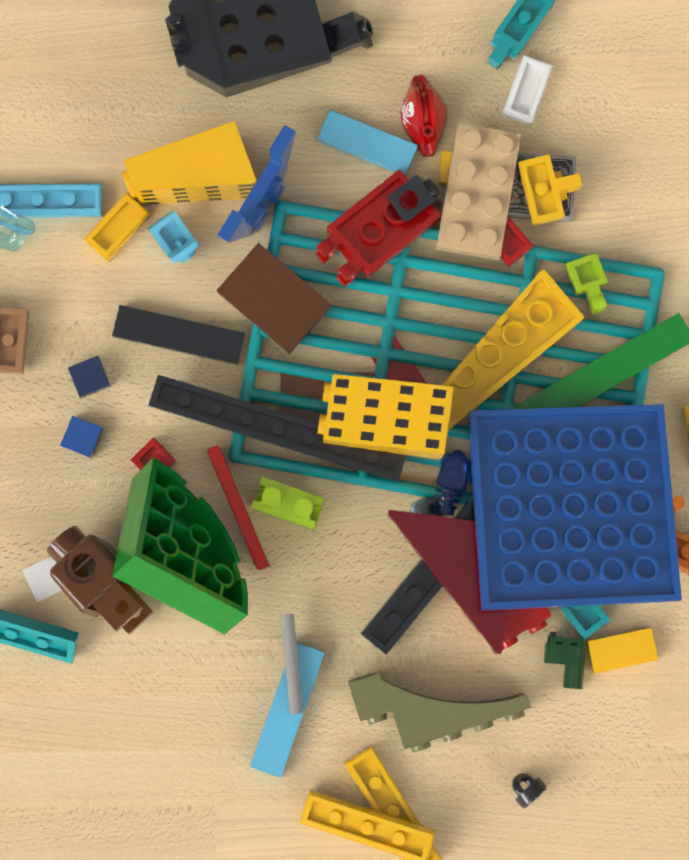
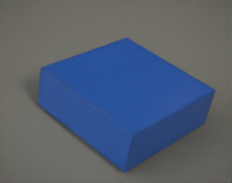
(81, 437)

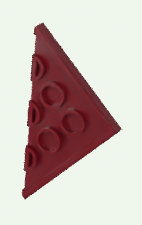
(451, 554)

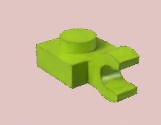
(587, 277)

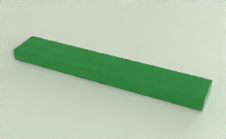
(613, 367)

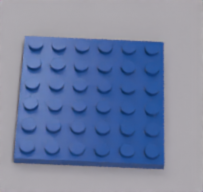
(573, 507)

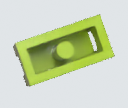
(288, 503)

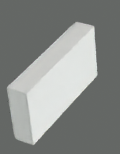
(527, 90)

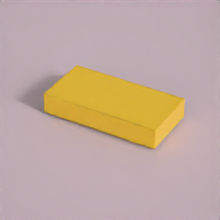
(117, 227)
(622, 650)

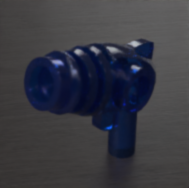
(453, 477)

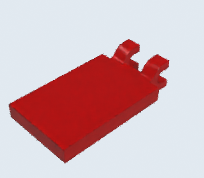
(374, 231)

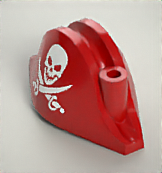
(423, 115)

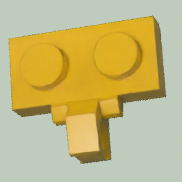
(546, 189)

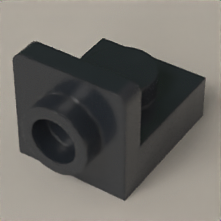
(348, 33)

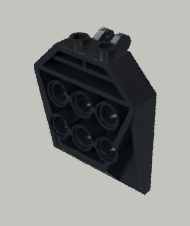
(207, 49)

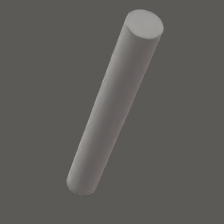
(291, 664)

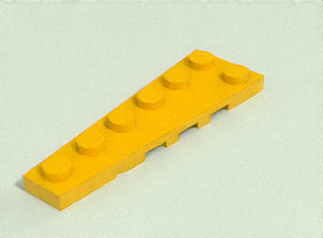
(518, 337)

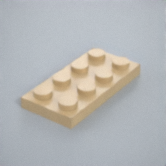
(478, 191)

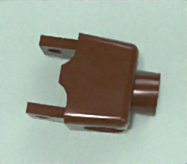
(101, 591)

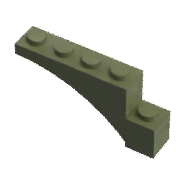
(428, 718)

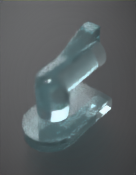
(19, 228)

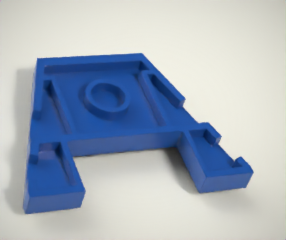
(266, 190)

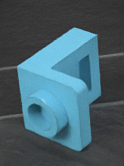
(174, 237)

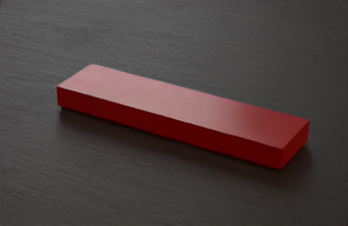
(238, 508)

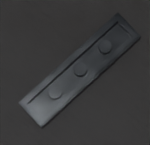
(178, 335)

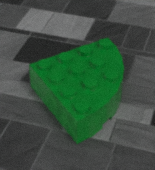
(180, 550)

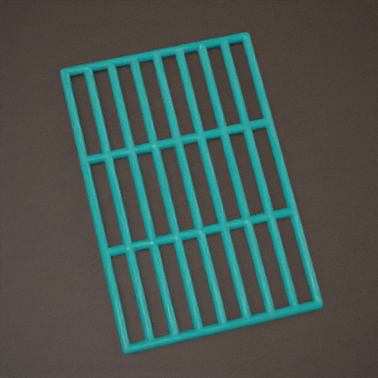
(391, 321)

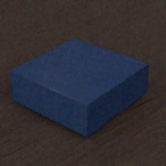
(89, 377)

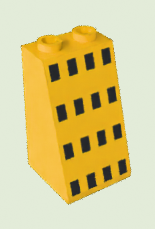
(192, 169)
(387, 415)

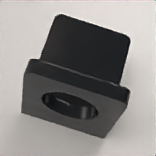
(426, 192)

